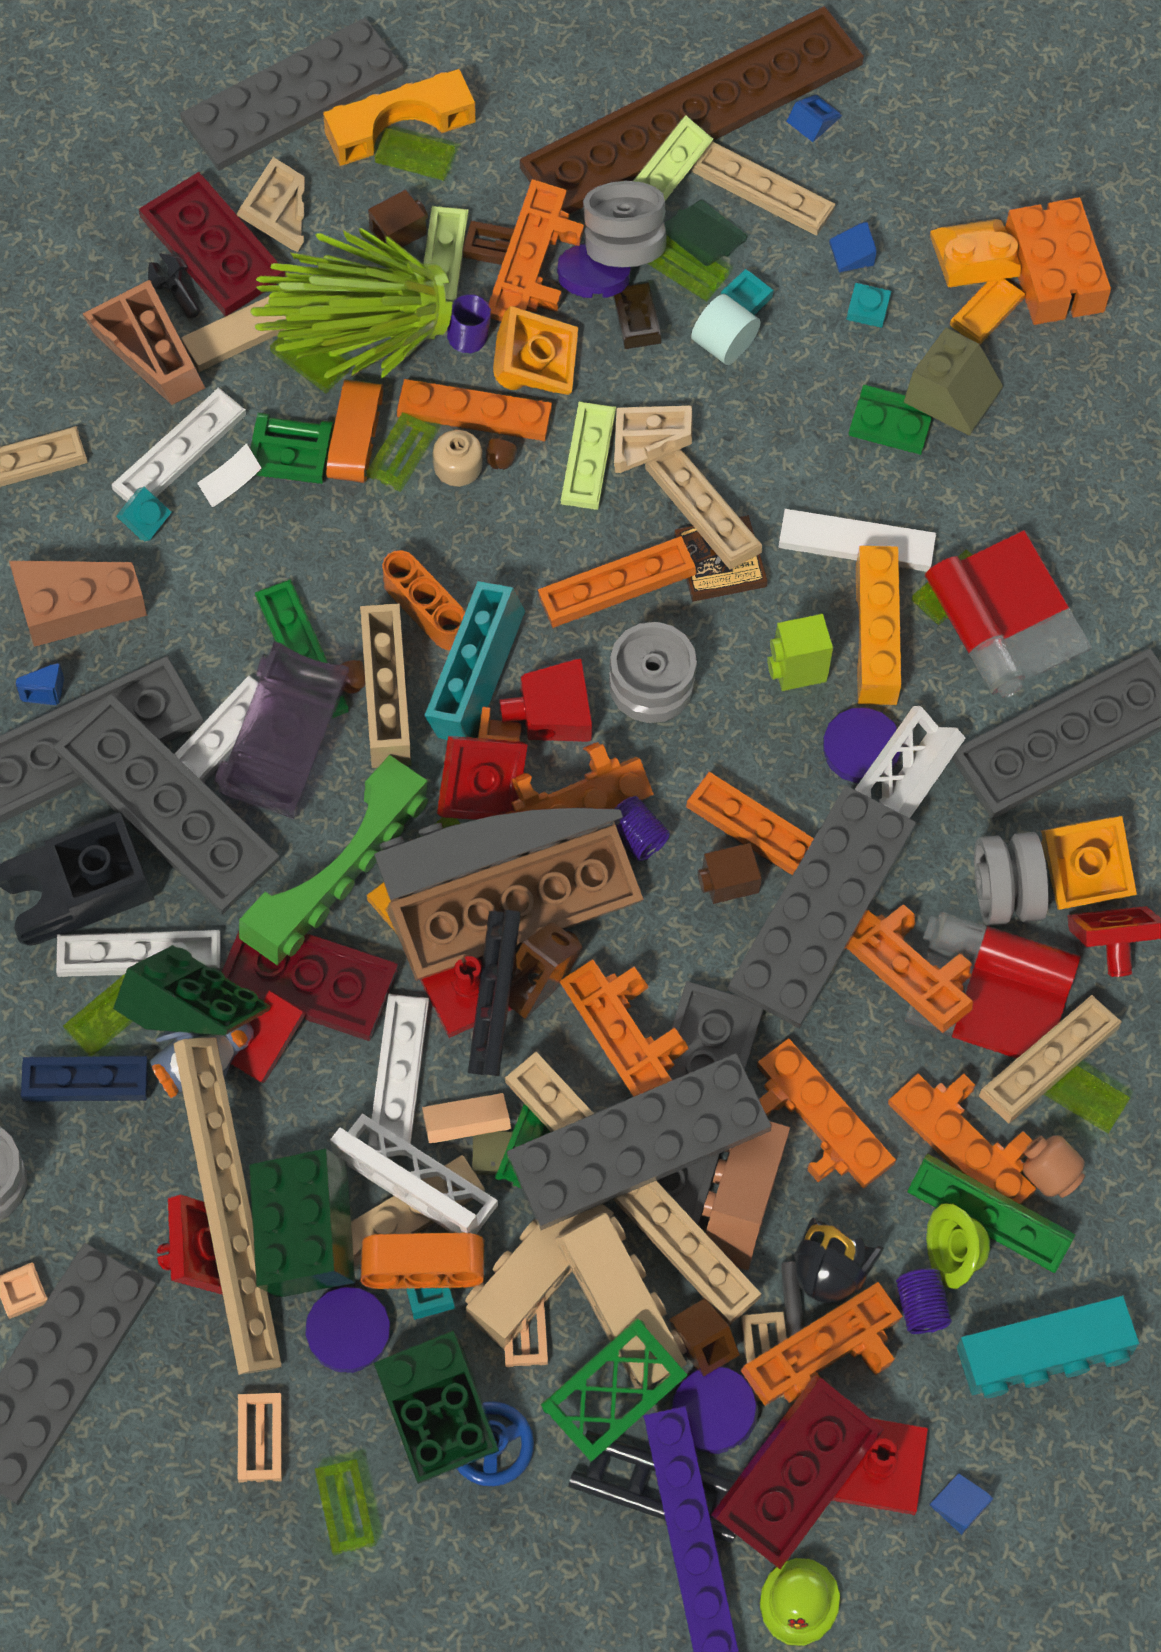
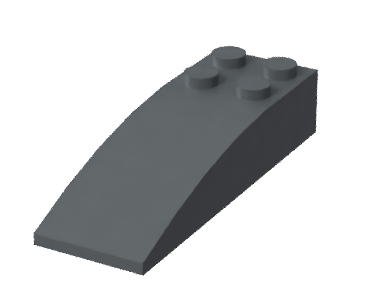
(480, 844)

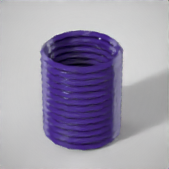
(465, 337)
(640, 829)
(923, 1301)

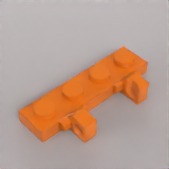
(537, 227)
(602, 788)
(927, 988)
(603, 1007)
(939, 1121)
(844, 1137)
(852, 1327)

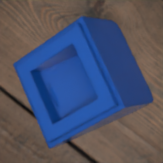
(812, 117)
(854, 248)
(41, 685)
(961, 1503)

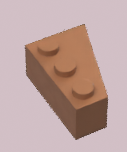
(146, 340)
(76, 597)
(744, 1193)

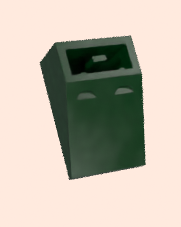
(185, 996)
(436, 1406)

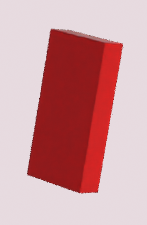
(270, 1038)

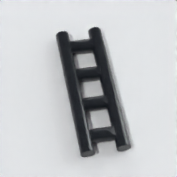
(494, 993)
(633, 1496)

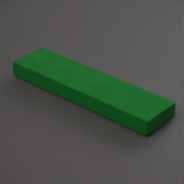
(291, 625)
(1000, 1216)

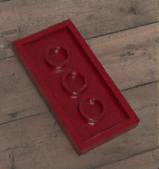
(211, 241)
(323, 978)
(797, 1471)

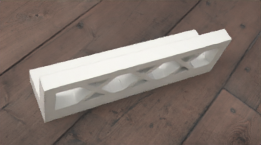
(919, 767)
(408, 1185)

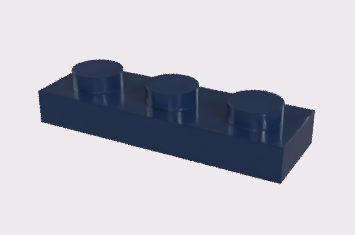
(84, 1078)

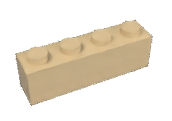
(385, 683)
(523, 1280)
(618, 1293)

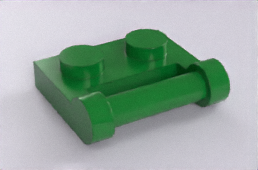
(291, 457)

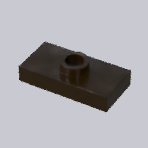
(637, 316)

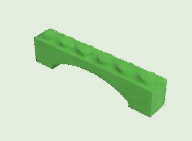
(279, 922)

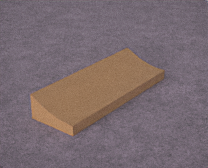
(549, 886)

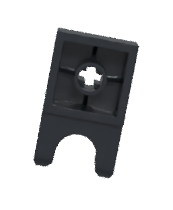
(81, 880)

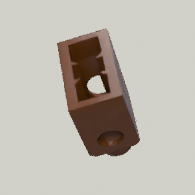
(551, 955)

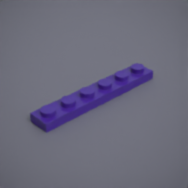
(690, 1531)

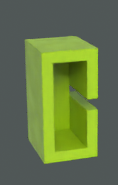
(800, 652)

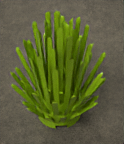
(357, 303)

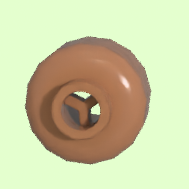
(1053, 1166)

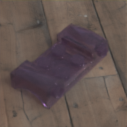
(282, 731)

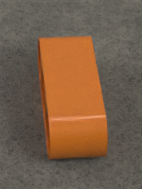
(353, 429)
(419, 585)
(422, 1260)

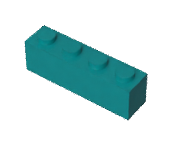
(475, 661)
(1048, 1346)

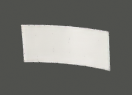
(230, 476)

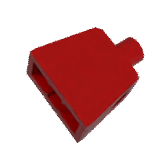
(552, 704)

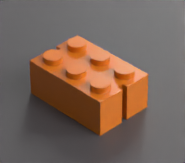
(1058, 260)

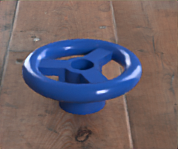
(518, 1429)

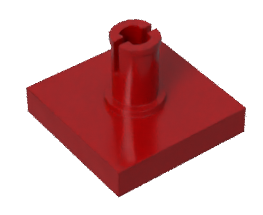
(479, 777)
(1116, 931)
(455, 995)
(190, 1245)
(889, 1470)

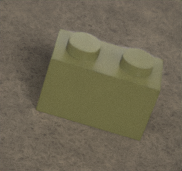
(954, 382)

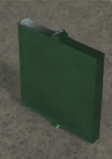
(704, 233)

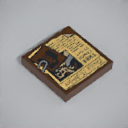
(712, 574)

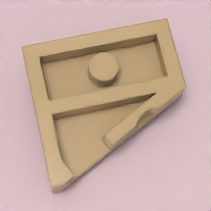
(277, 204)
(650, 433)

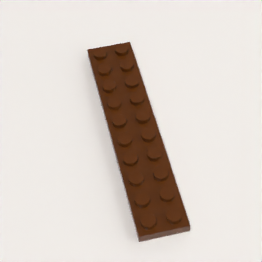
(713, 97)

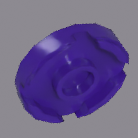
(586, 277)
(856, 740)
(347, 1329)
(718, 1408)

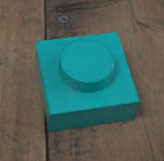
(749, 291)
(868, 305)
(143, 514)
(429, 1301)

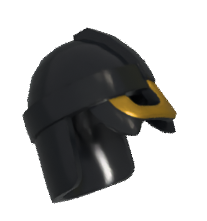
(831, 1263)

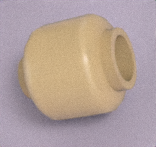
(457, 458)

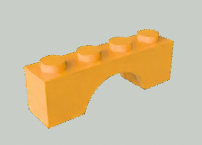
(439, 101)
(878, 625)

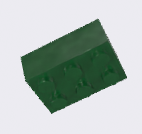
(301, 1223)

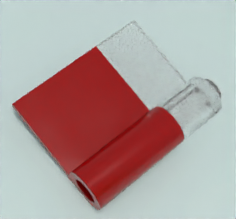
(1007, 613)
(1013, 984)

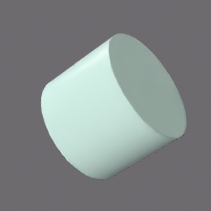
(725, 329)

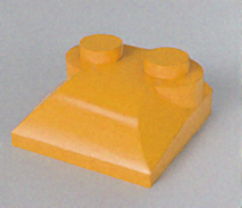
(976, 252)
(535, 352)
(1088, 862)

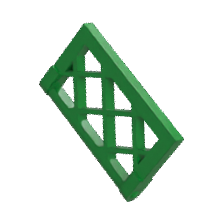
(649, 1397)

